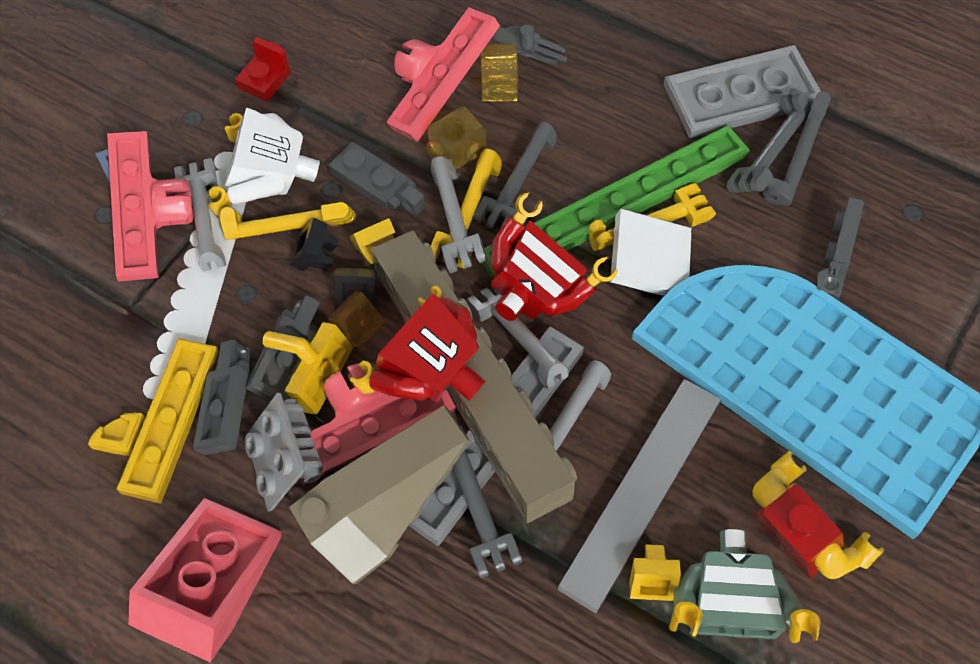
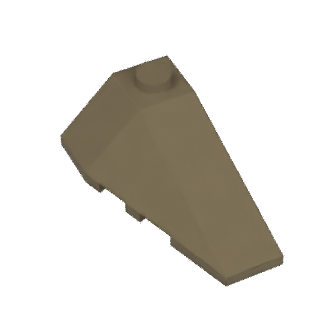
(371, 502)

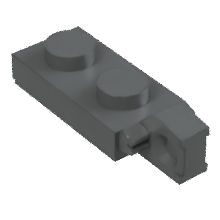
(376, 180)
(839, 254)
(275, 366)
(223, 400)

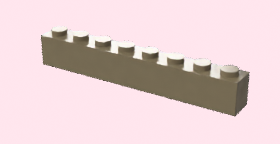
(498, 413)

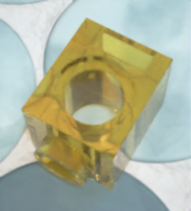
(499, 72)
(457, 137)

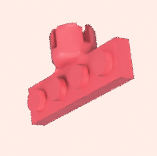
(437, 71)
(141, 205)
(365, 420)

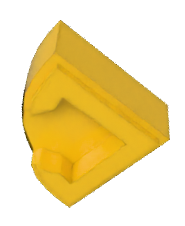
(118, 435)

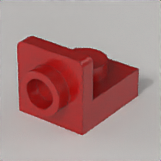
(265, 71)

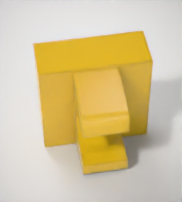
(371, 237)
(654, 575)

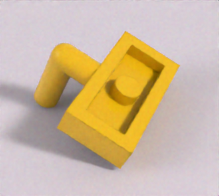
(318, 362)

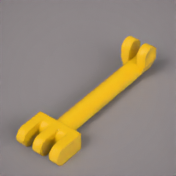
(487, 164)
(687, 205)
(331, 214)

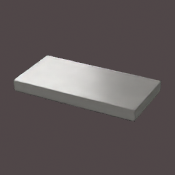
(739, 90)

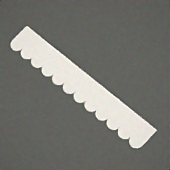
(201, 292)

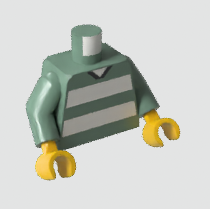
(739, 596)

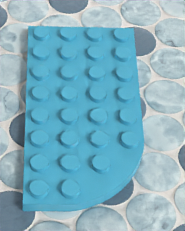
(821, 385)

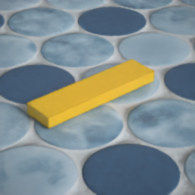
(168, 421)

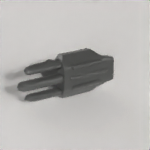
(529, 44)

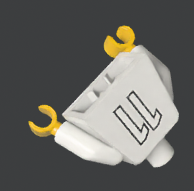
(262, 160)

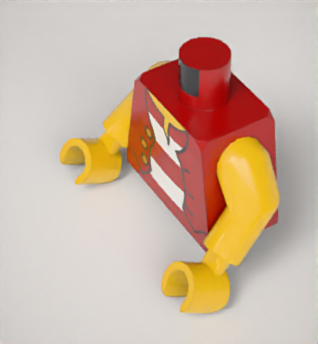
(804, 528)

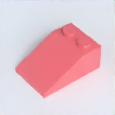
(202, 579)

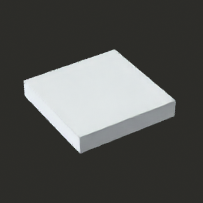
(650, 252)

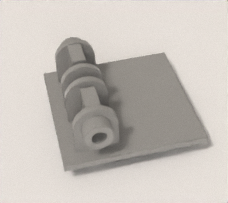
(282, 450)

